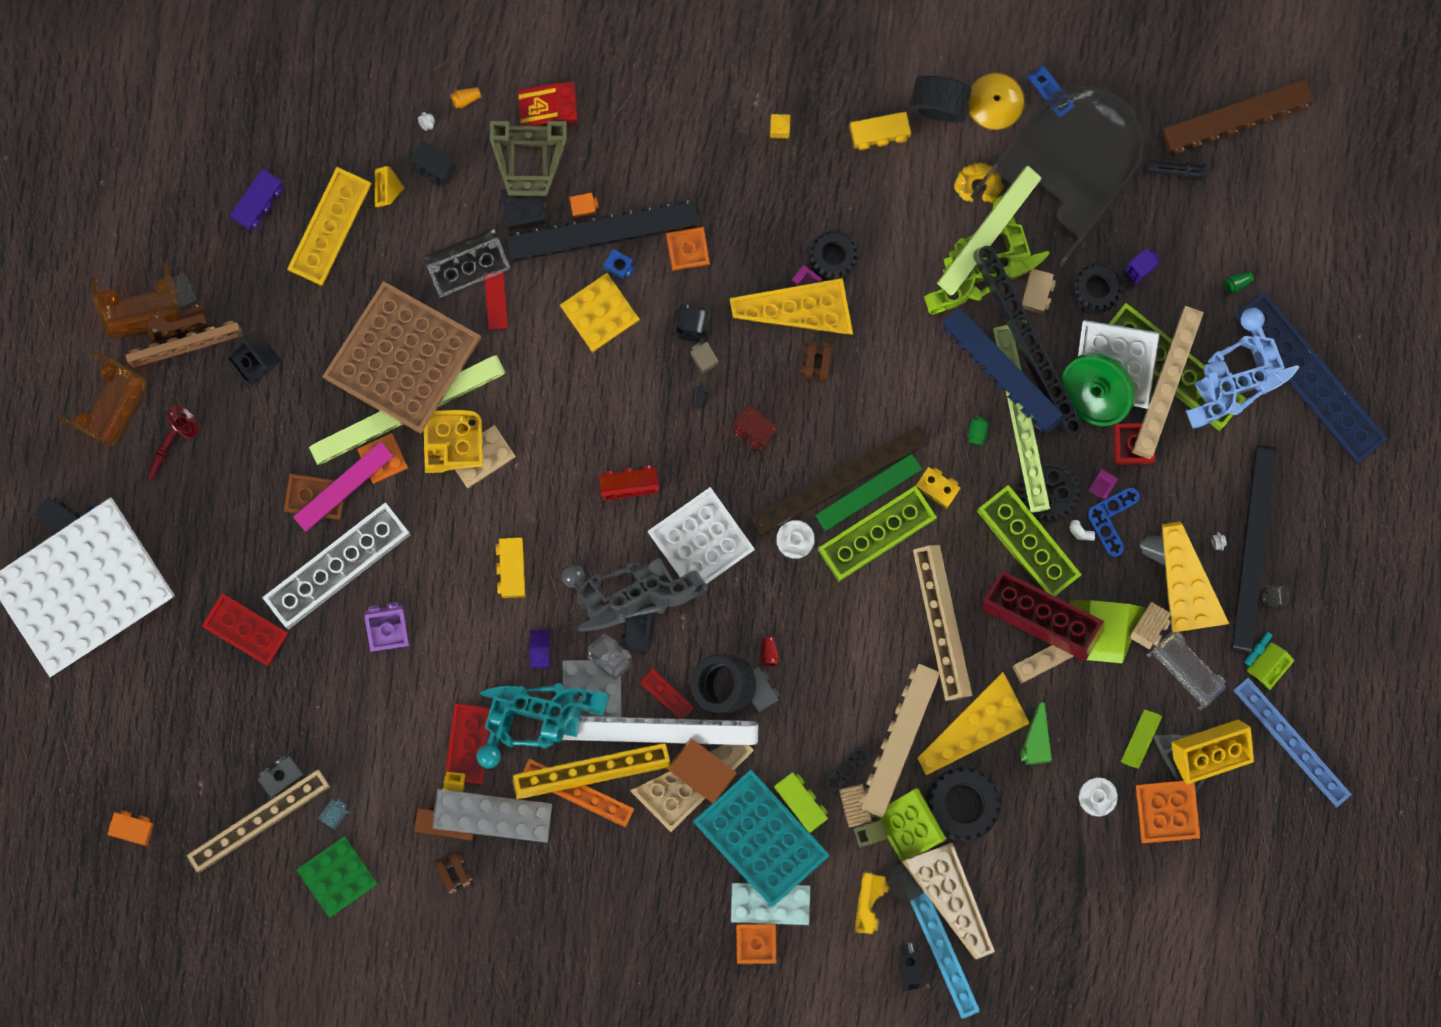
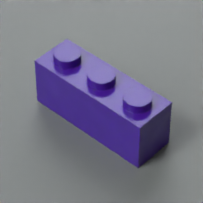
(257, 200)
(1141, 266)

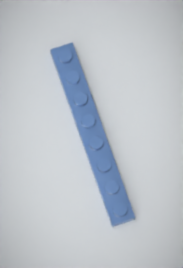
(1292, 742)

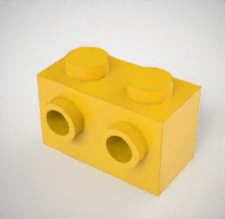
(938, 487)

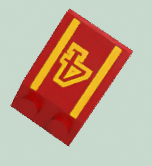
(548, 103)

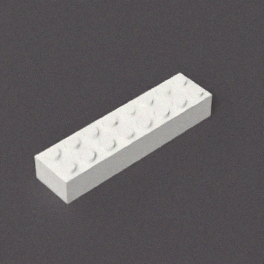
(336, 566)

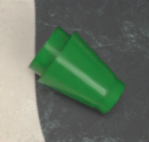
(1237, 282)

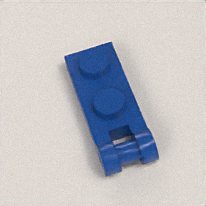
(1048, 87)

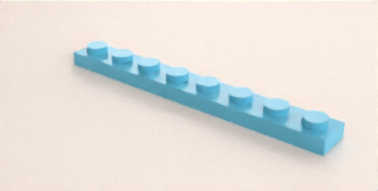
(944, 956)

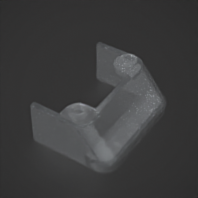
(1188, 669)

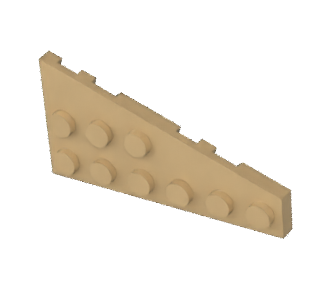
(947, 887)

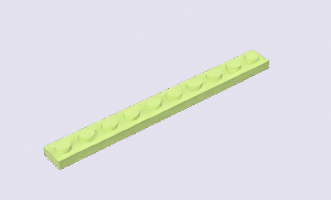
(1024, 433)

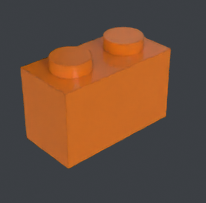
(130, 828)

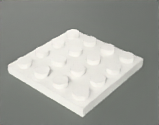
(1130, 348)
(701, 538)

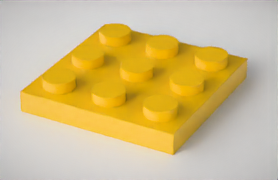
(599, 312)

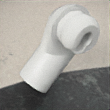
(1079, 533)

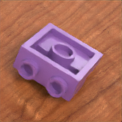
(386, 627)

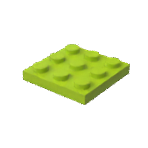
(911, 826)

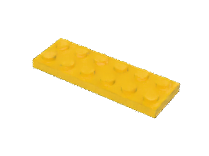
(329, 226)

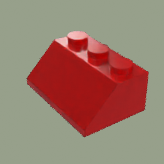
(629, 483)

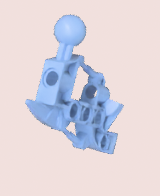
(1268, 371)

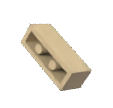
(1040, 663)

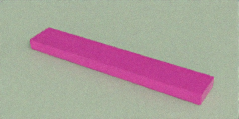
(343, 486)

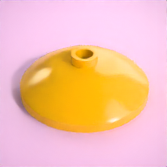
(993, 113)

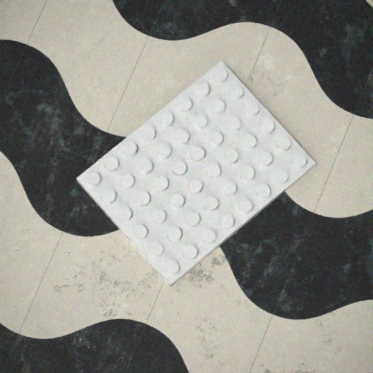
(81, 587)

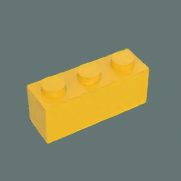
(880, 130)
(511, 568)

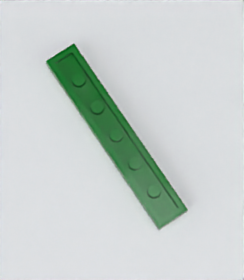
(868, 492)

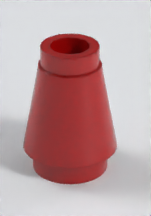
(769, 652)

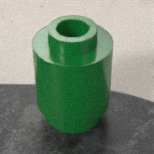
(978, 431)

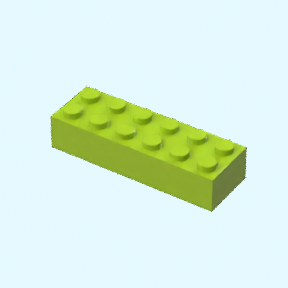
(877, 533)
(1028, 542)

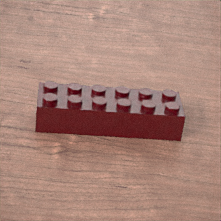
(1043, 615)

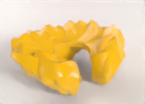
(978, 171)

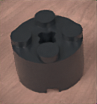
(692, 323)

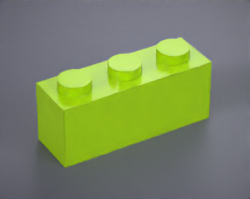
(801, 802)

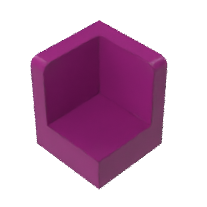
(805, 276)
(1103, 484)

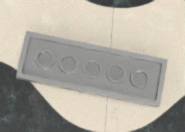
(492, 816)

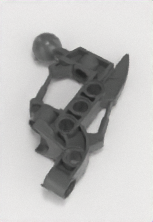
(651, 586)

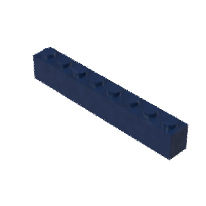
(1003, 370)

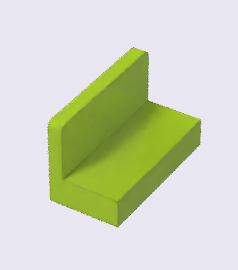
(1271, 665)

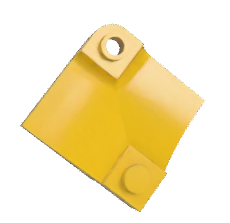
(452, 442)
(871, 888)

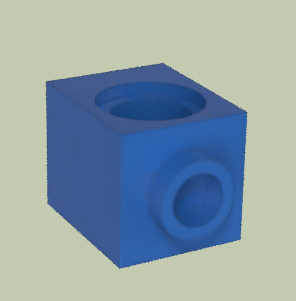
(614, 257)

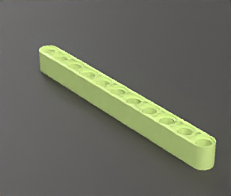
(381, 423)

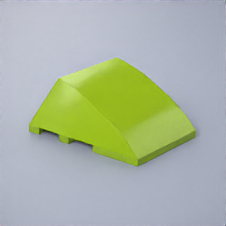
(1119, 624)

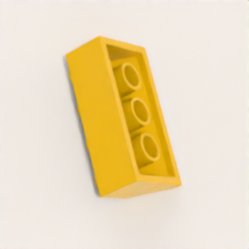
(1213, 751)

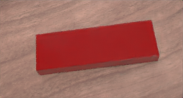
(496, 302)
(667, 694)

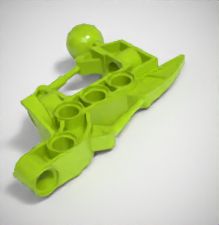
(1017, 258)

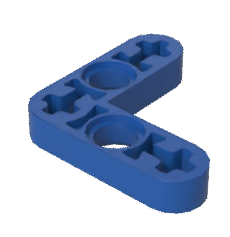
(1106, 513)

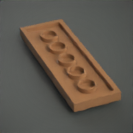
(179, 346)

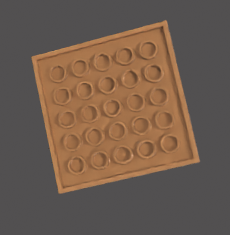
(402, 357)

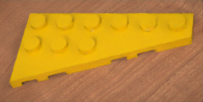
(807, 306)
(1189, 590)
(983, 722)

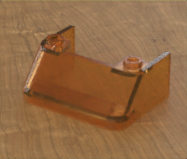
(131, 314)
(113, 405)

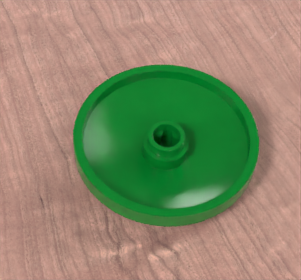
(1099, 389)

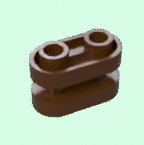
(810, 351)
(464, 878)

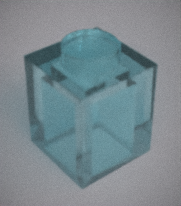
(334, 813)

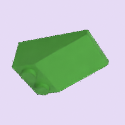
(1036, 744)

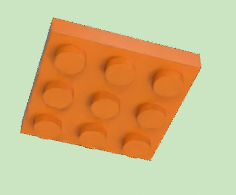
(1167, 811)

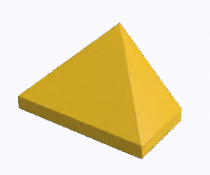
(386, 186)

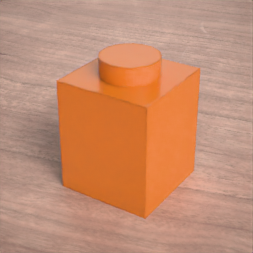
(583, 205)

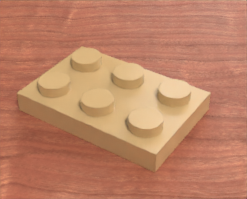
(495, 455)

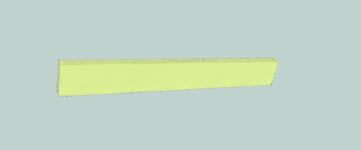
(989, 229)

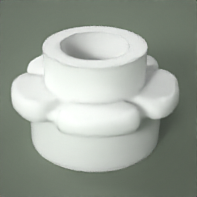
(426, 121)
(1218, 541)

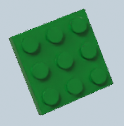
(337, 877)

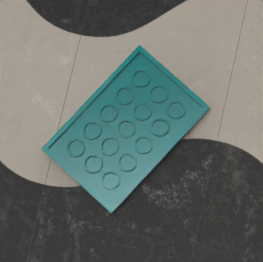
(761, 838)

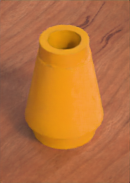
(464, 97)

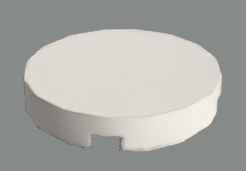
(795, 539)
(1098, 797)

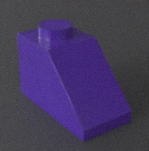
(539, 649)

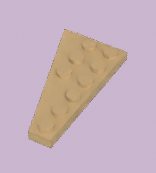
(673, 799)

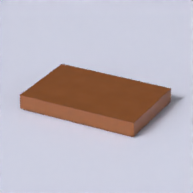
(303, 490)
(701, 770)

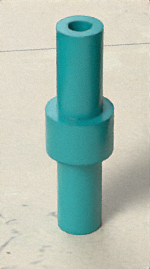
(1258, 649)

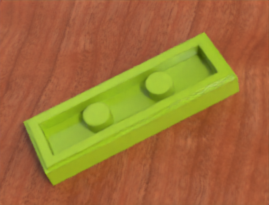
(1141, 739)

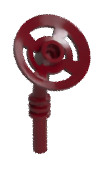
(178, 426)

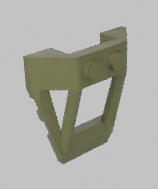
(528, 136)

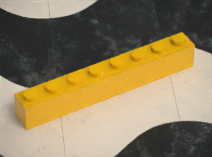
(591, 771)

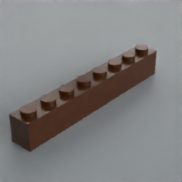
(1237, 116)

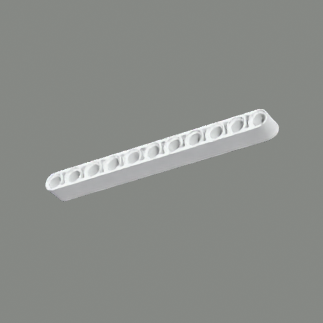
(666, 730)

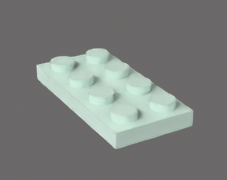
(752, 908)

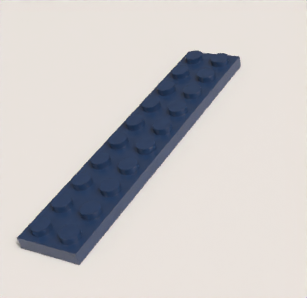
(1318, 384)

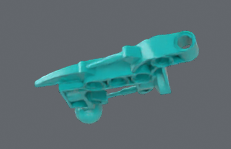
(508, 702)

